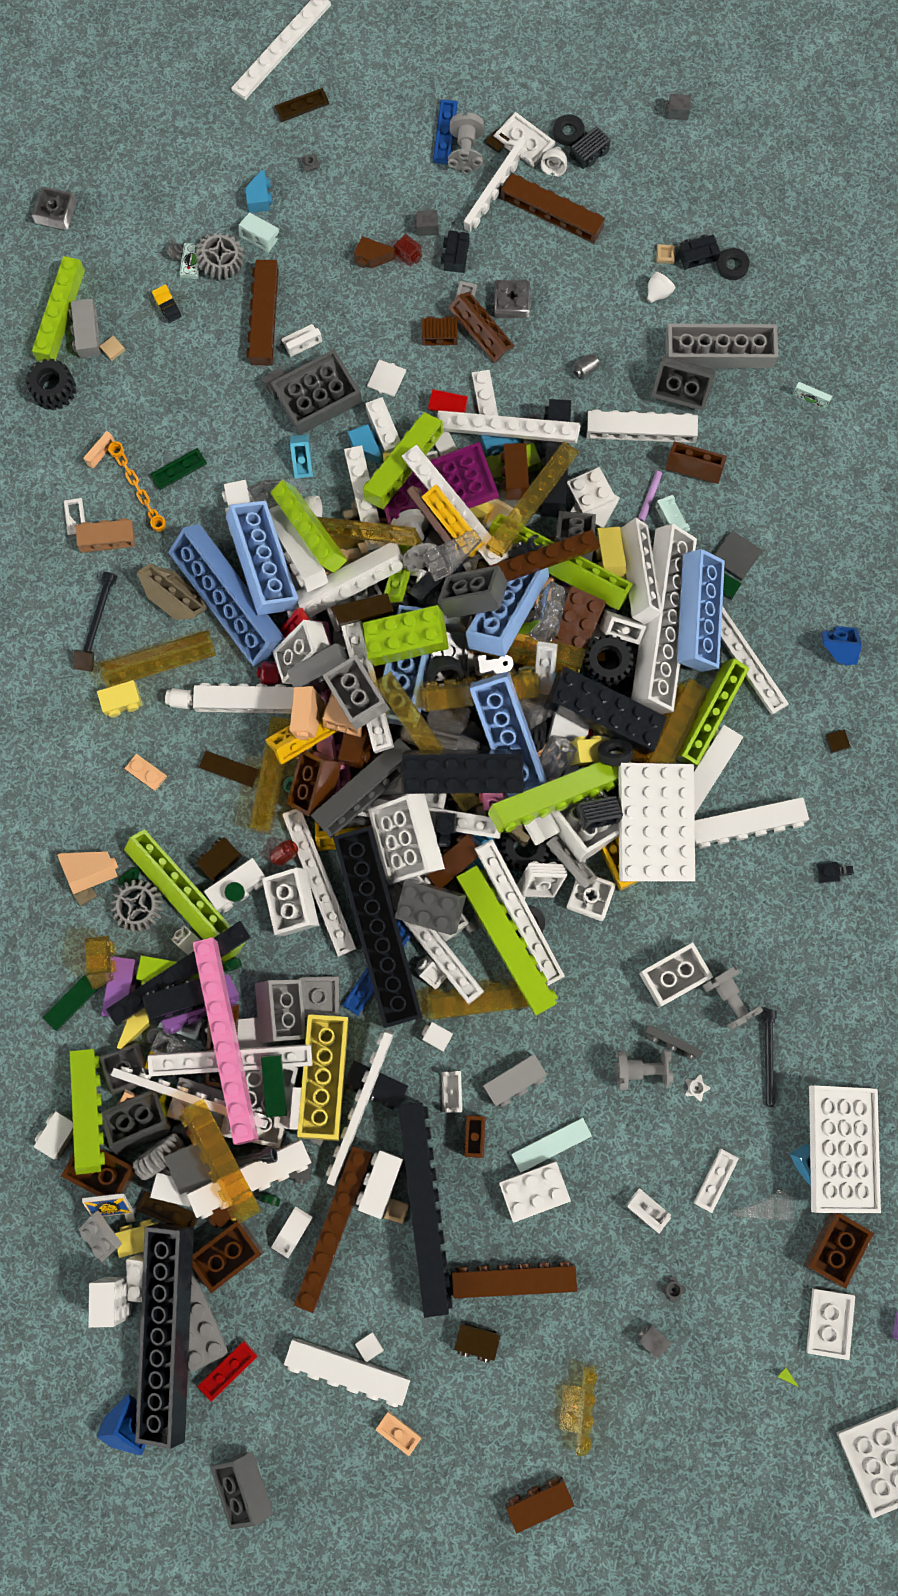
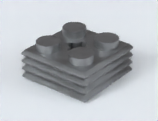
(54, 208)
(508, 308)
(130, 1056)

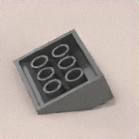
(317, 392)

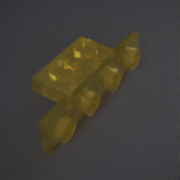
(577, 1410)

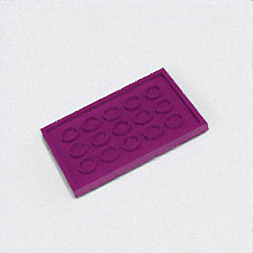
(463, 470)

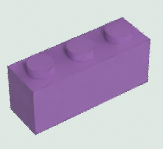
(122, 984)

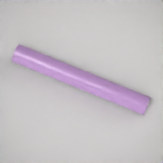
(650, 495)

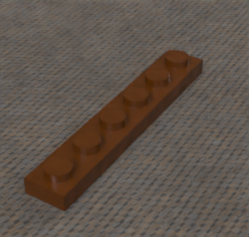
(549, 555)

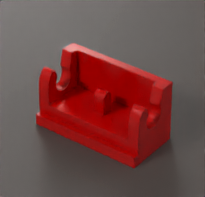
(447, 402)

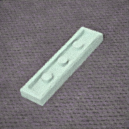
(551, 1145)

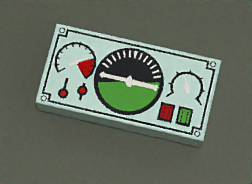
(189, 266)
(812, 395)

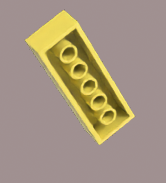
(323, 1080)

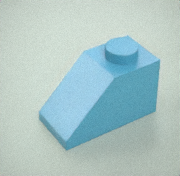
(301, 456)

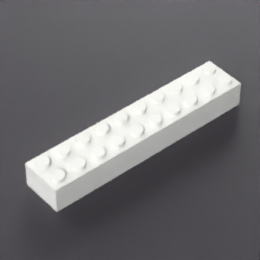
(657, 653)

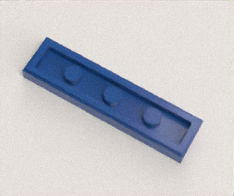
(444, 138)

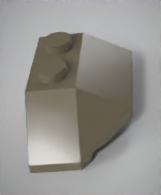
(171, 592)

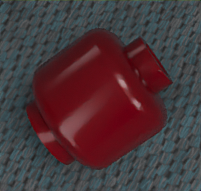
(269, 673)

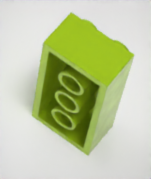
(405, 635)

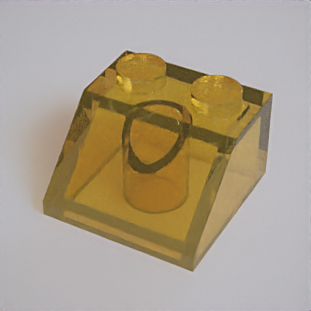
(99, 960)

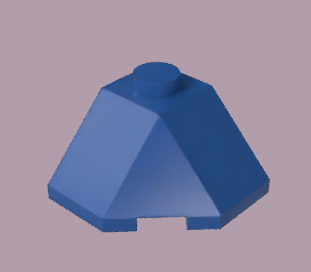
(843, 644)
(119, 1427)

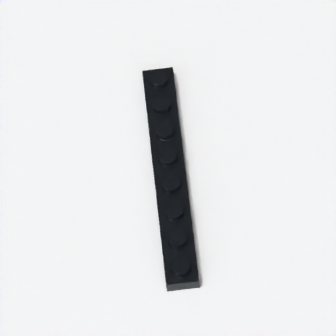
(175, 974)

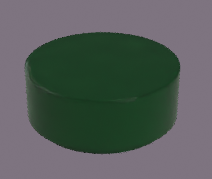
(234, 892)
(232, 965)
(268, 1199)

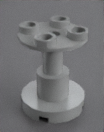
(466, 130)
(414, 518)
(728, 991)
(635, 1069)

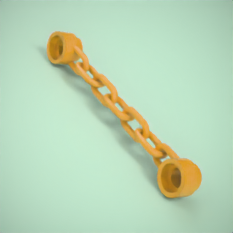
(154, 520)

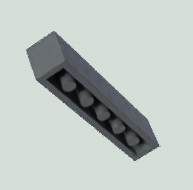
(361, 790)

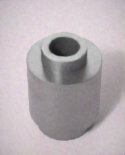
(585, 366)

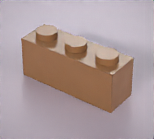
(105, 535)

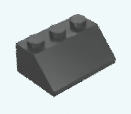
(135, 1122)
(242, 1491)

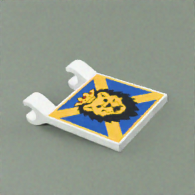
(110, 1205)

